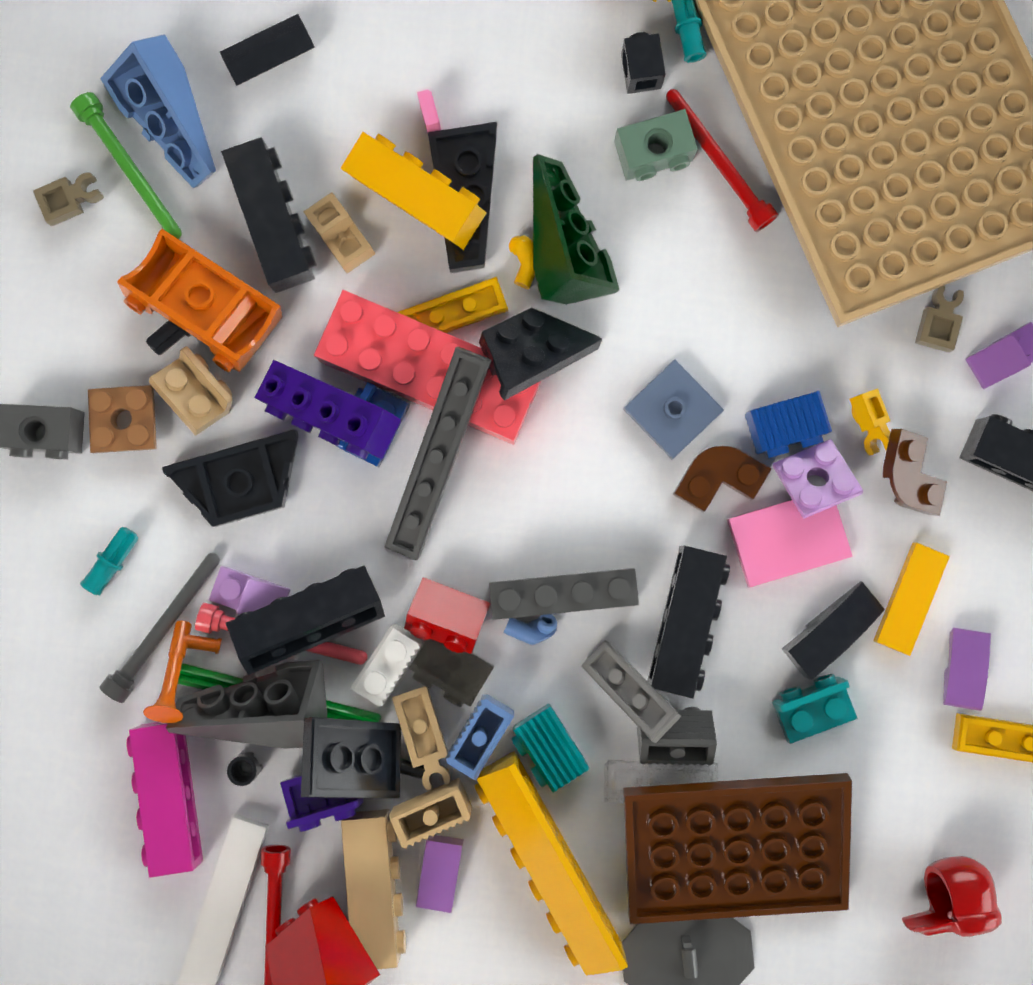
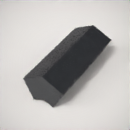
(267, 49)

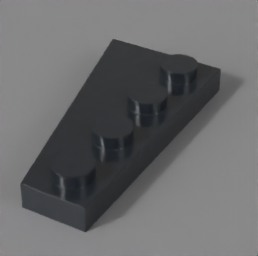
(467, 159)

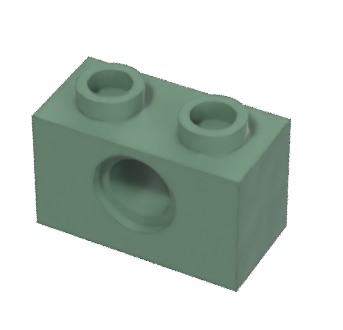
(669, 131)

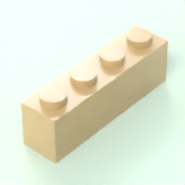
(372, 887)

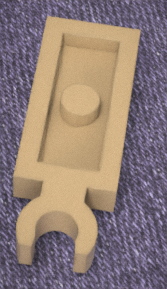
(422, 733)

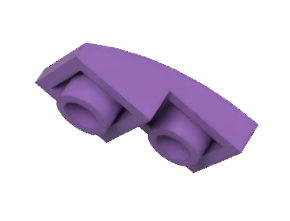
(967, 669)

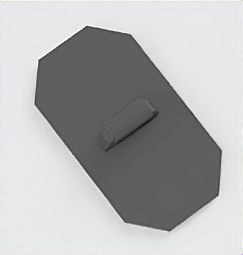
(688, 953)

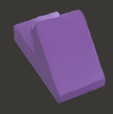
(1003, 357)

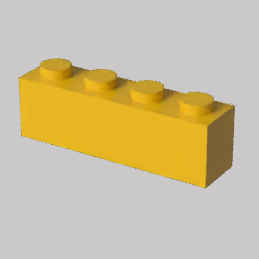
(413, 189)

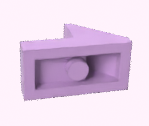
(244, 591)

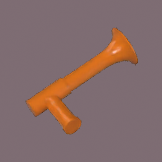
(165, 709)

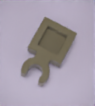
(62, 199)
(940, 325)

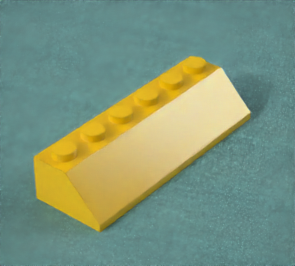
(551, 866)

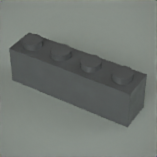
(563, 593)

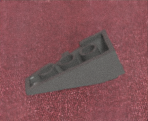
(259, 709)

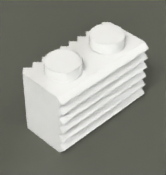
(387, 665)

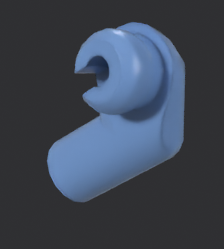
(534, 631)

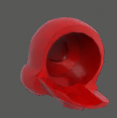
(959, 898)

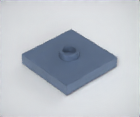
(673, 409)

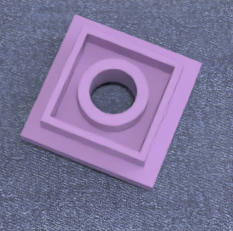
(822, 461)

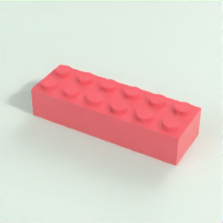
(412, 362)

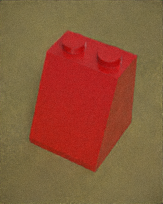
(319, 949)

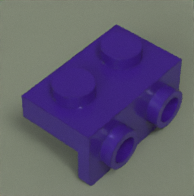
(307, 811)

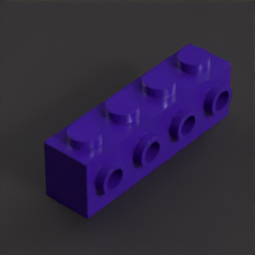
(328, 409)

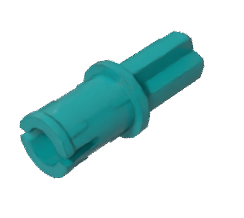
(688, 28)
(109, 561)

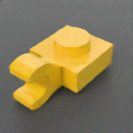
(872, 416)

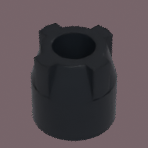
(237, 775)

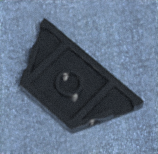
(533, 348)
(238, 479)

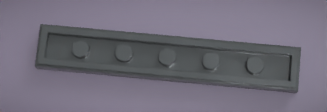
(438, 452)

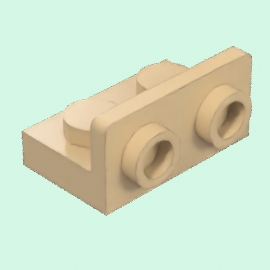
(193, 391)

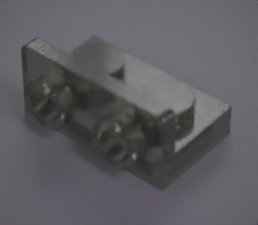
(455, 673)

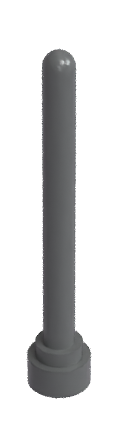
(119, 684)

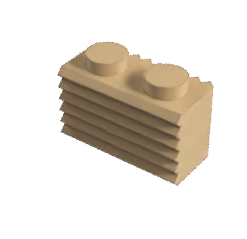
(430, 813)

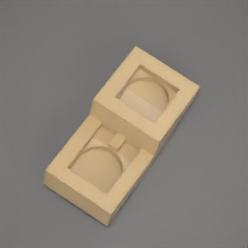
(339, 232)

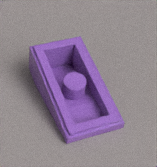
(439, 873)

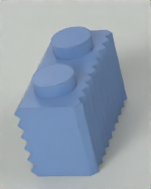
(479, 736)

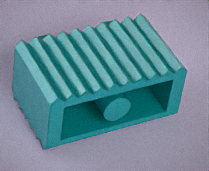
(550, 748)

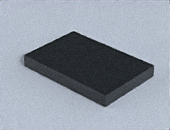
(350, 759)

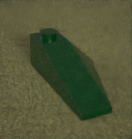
(564, 251)

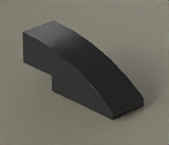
(833, 631)

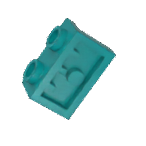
(814, 708)

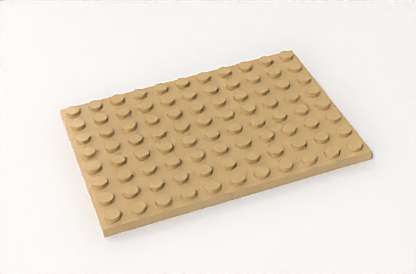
(887, 135)

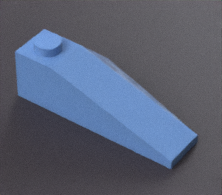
(155, 91)

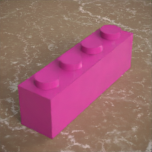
(165, 800)

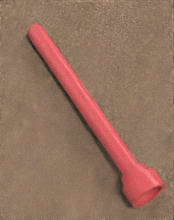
(213, 619)

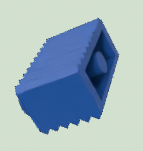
(788, 423)

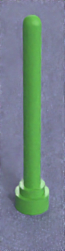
(90, 110)

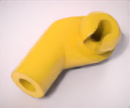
(523, 248)

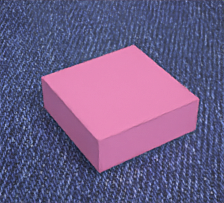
(428, 111)

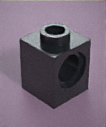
(643, 62)

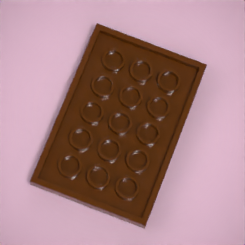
(738, 848)

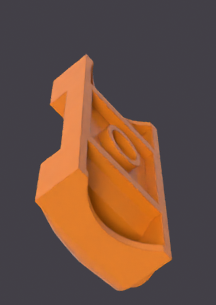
(201, 300)

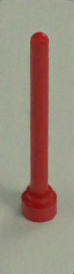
(758, 211)
(275, 862)

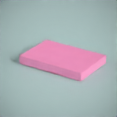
(782, 543)

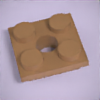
(104, 408)

